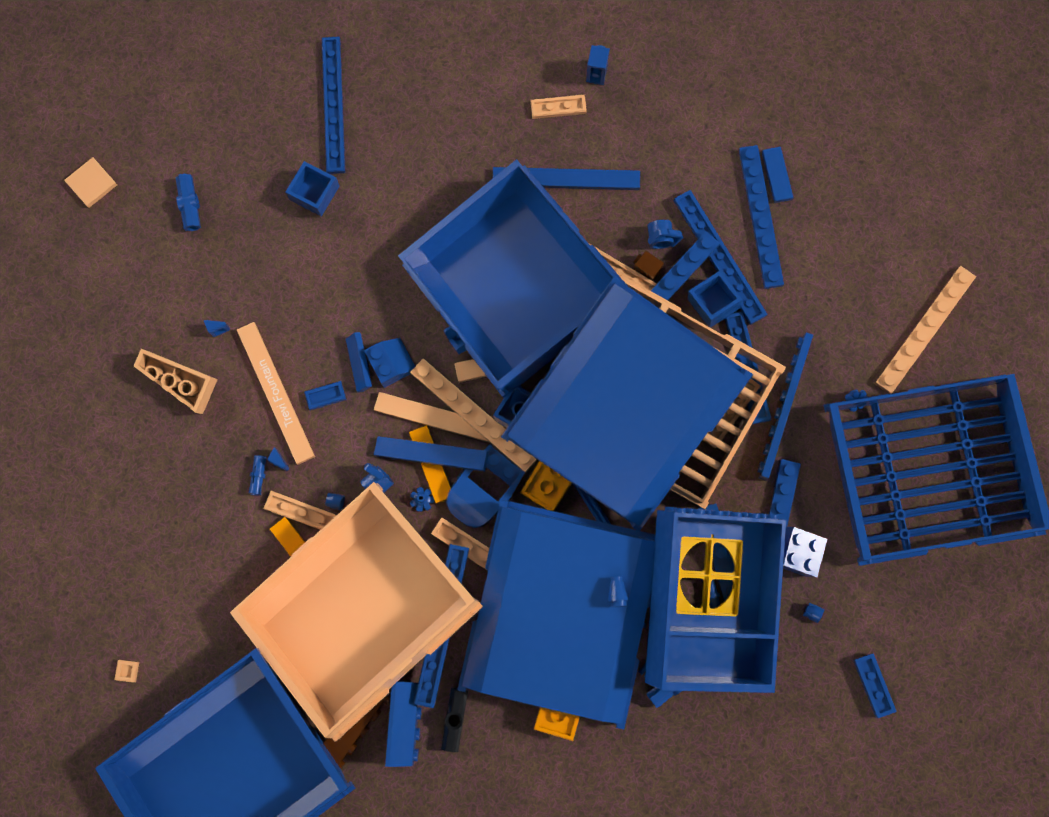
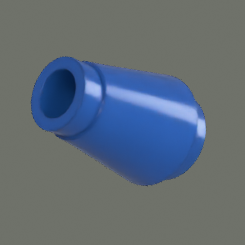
(617, 593)

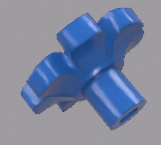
(855, 394)
(424, 503)

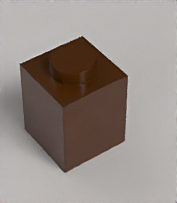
(648, 265)

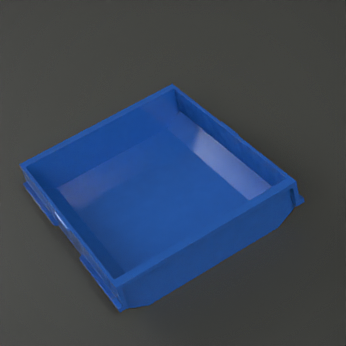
(509, 276)
(627, 403)
(548, 616)
(228, 754)

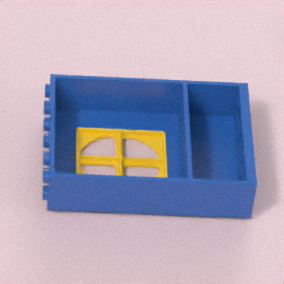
(725, 645)

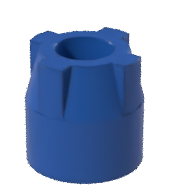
(335, 501)
(813, 612)

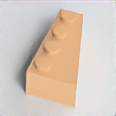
(181, 381)

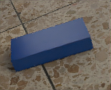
(325, 395)

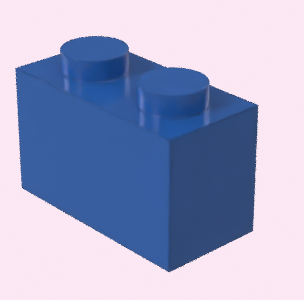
(597, 64)

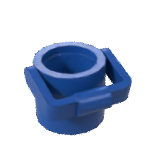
(662, 235)
(376, 475)

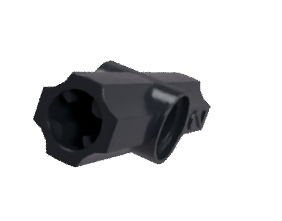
(452, 732)

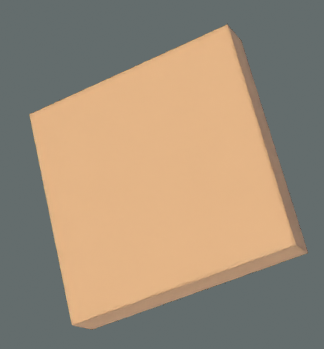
(90, 182)

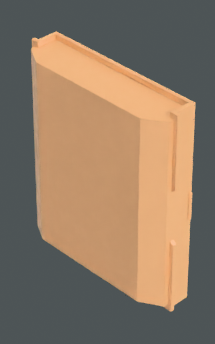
(354, 611)

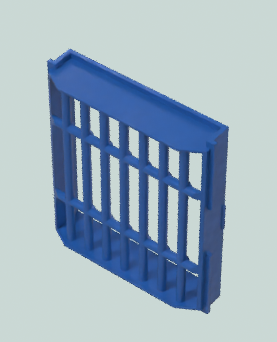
(1020, 454)

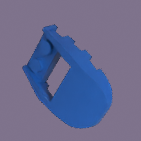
(470, 502)

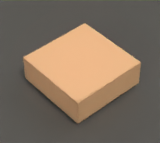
(126, 671)

